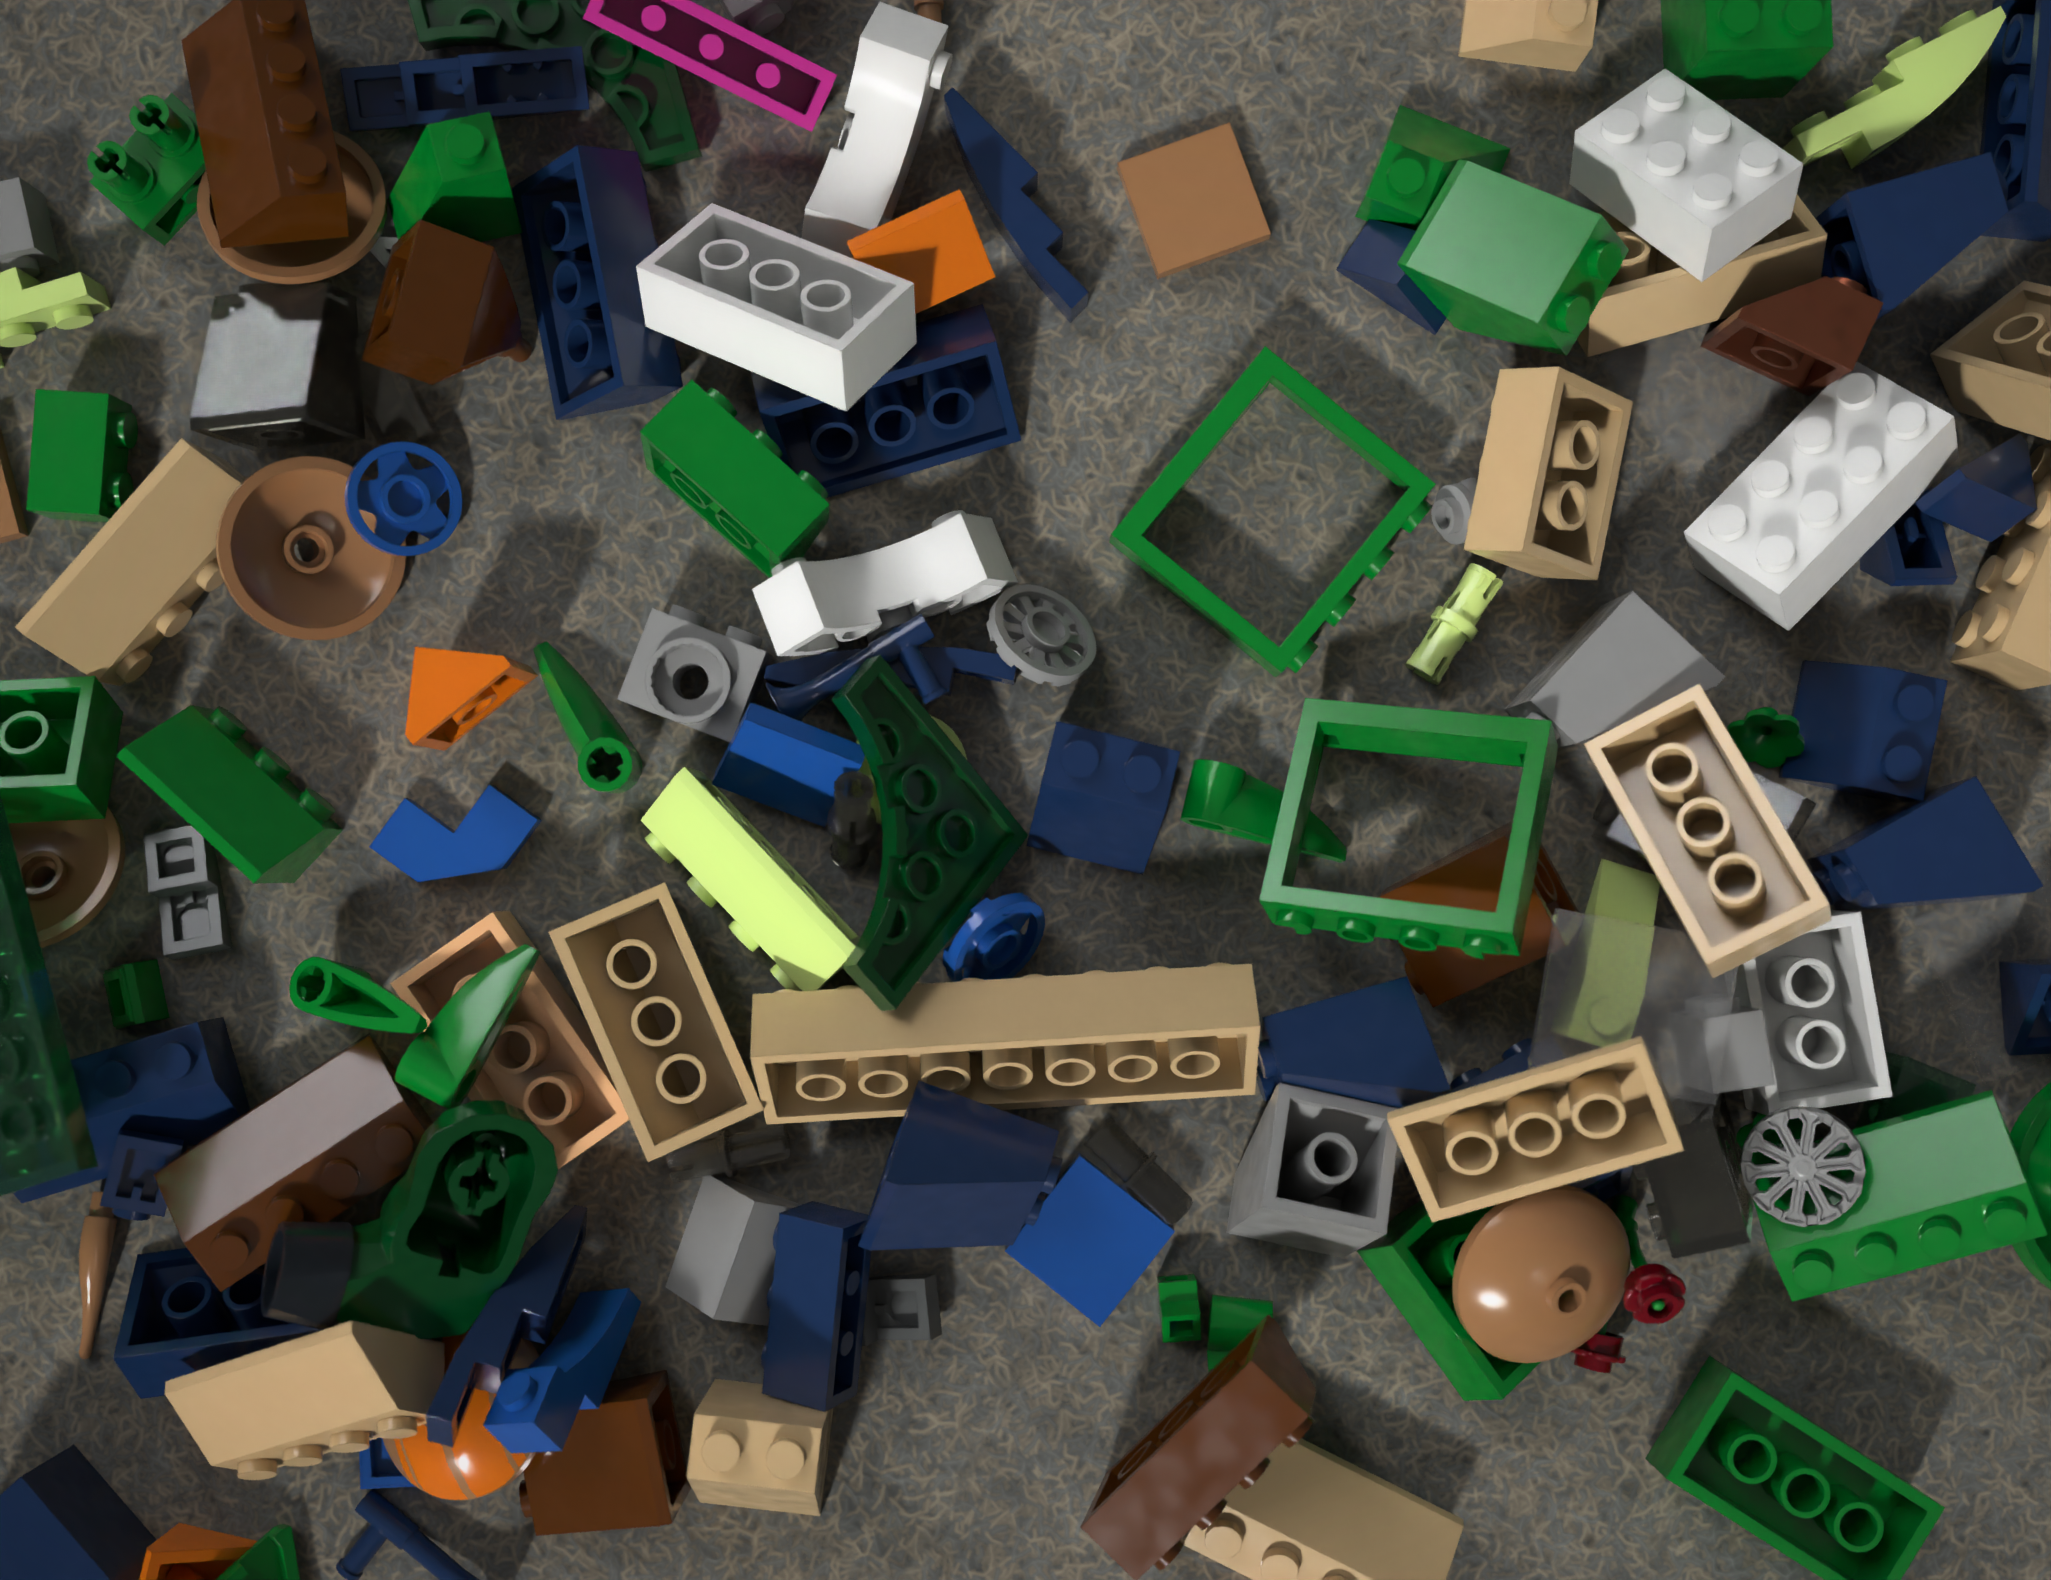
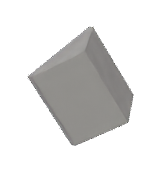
(728, 1251)

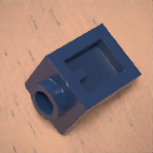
(130, 1179)

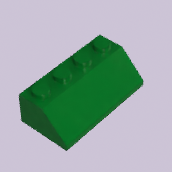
(1931, 1193)

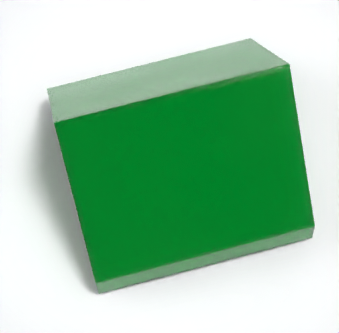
(135, 993)

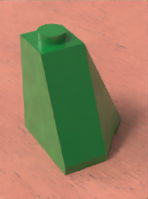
(456, 182)

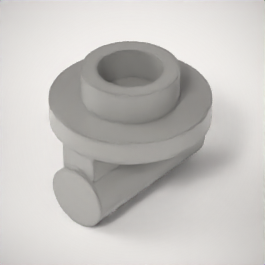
(1453, 509)

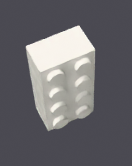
(778, 305)
(1822, 494)

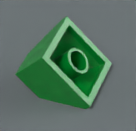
(1417, 164)

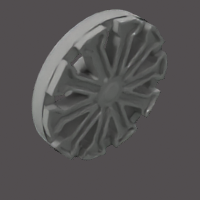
(1042, 634)
(1803, 1166)

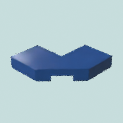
(434, 851)

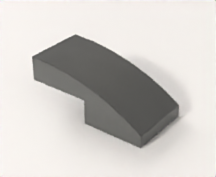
(190, 893)
(902, 1308)

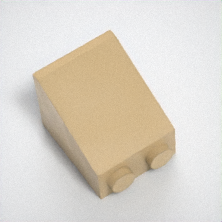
(758, 1450)

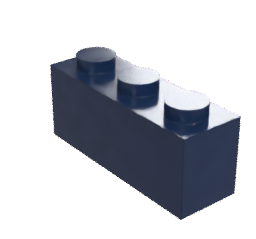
(816, 1306)

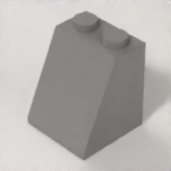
(1612, 672)
(1316, 1173)

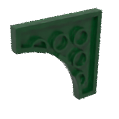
(631, 80)
(939, 828)

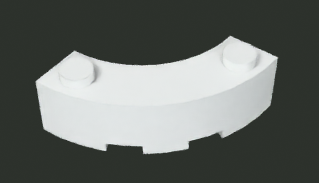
(888, 104)
(876, 591)

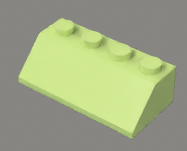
(750, 881)

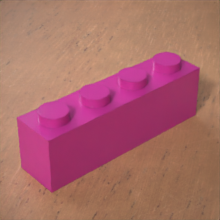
(720, 54)

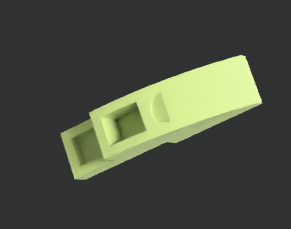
(1902, 93)
(34, 306)

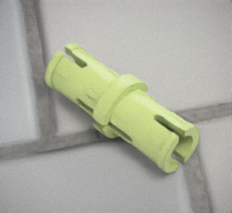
(1454, 623)

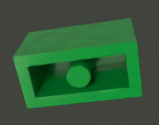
(80, 455)

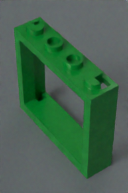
(1367, 560)
(1421, 734)

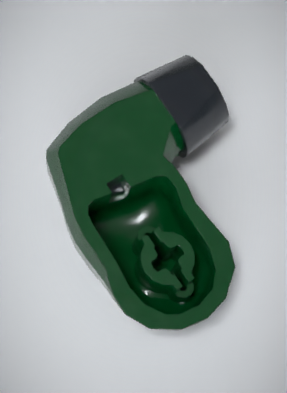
(440, 1237)

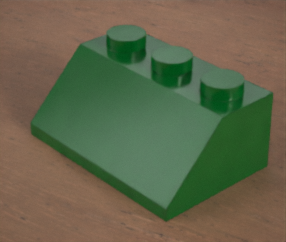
(734, 478)
(233, 793)
(1417, 1273)

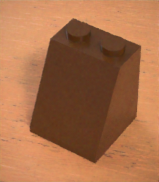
(1473, 881)
(616, 1467)

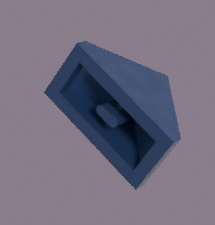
(1374, 267)
(1986, 493)
(1911, 552)
(2026, 1006)

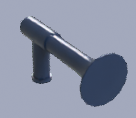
(899, 643)
(391, 1524)

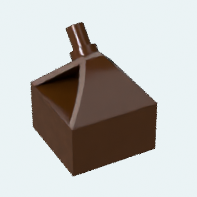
(443, 307)

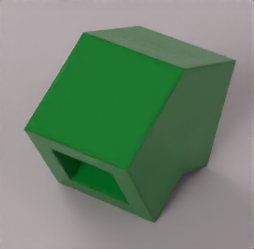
(1179, 1308)

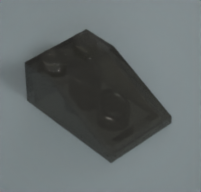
(1700, 1190)

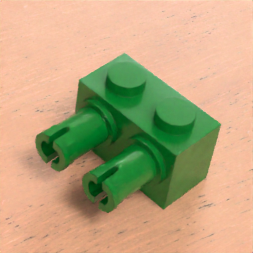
(156, 169)

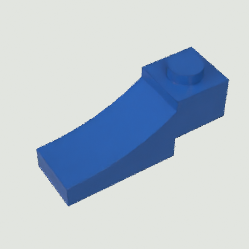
(541, 1401)

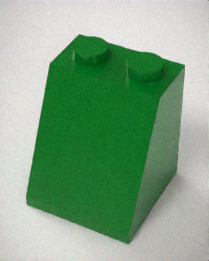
(1744, 44)
(1512, 259)

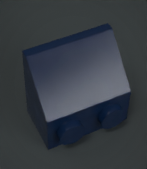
(1865, 730)

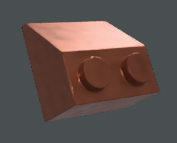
(1801, 334)

